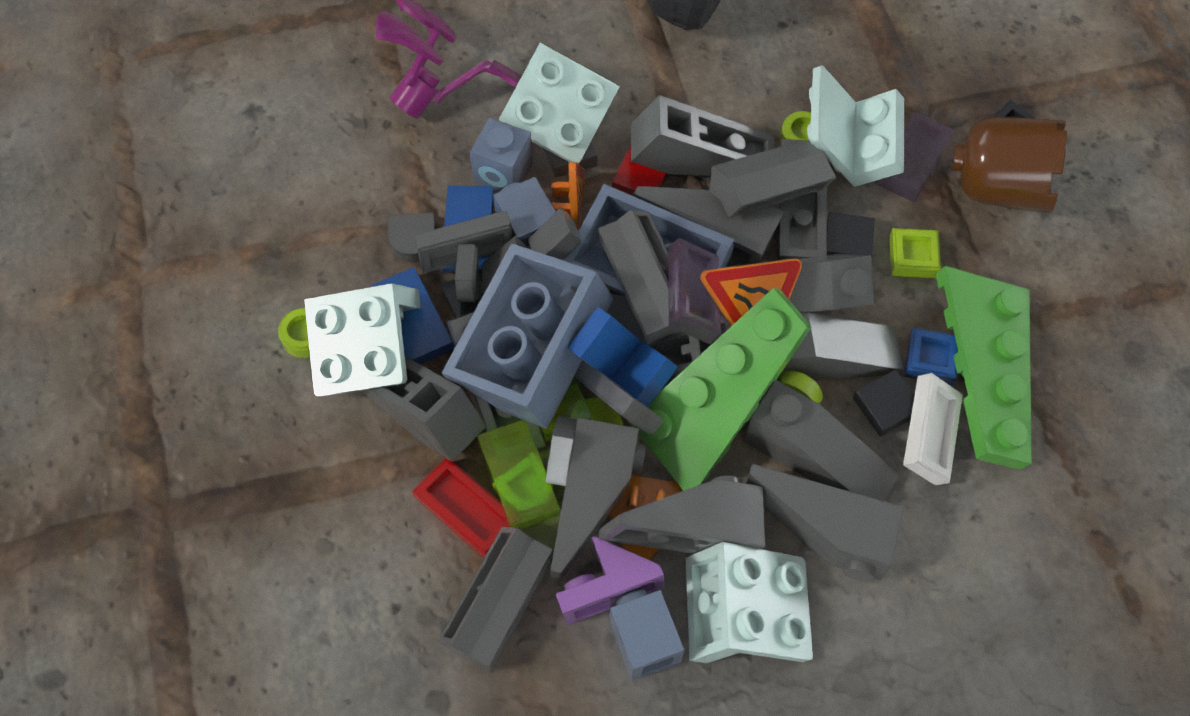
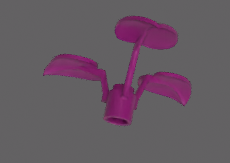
(419, 83)

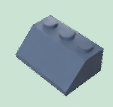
(611, 206)
(521, 334)

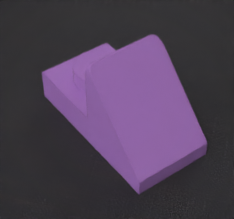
(622, 574)

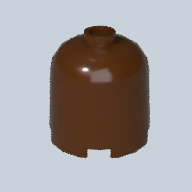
(1012, 162)

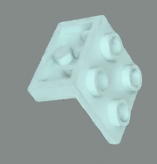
(559, 103)
(857, 137)
(358, 338)
(747, 604)

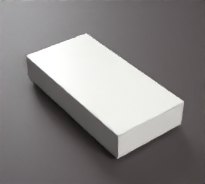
(933, 429)

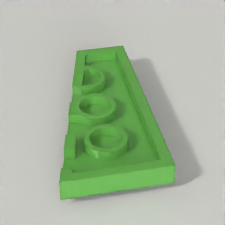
(994, 360)
(723, 389)

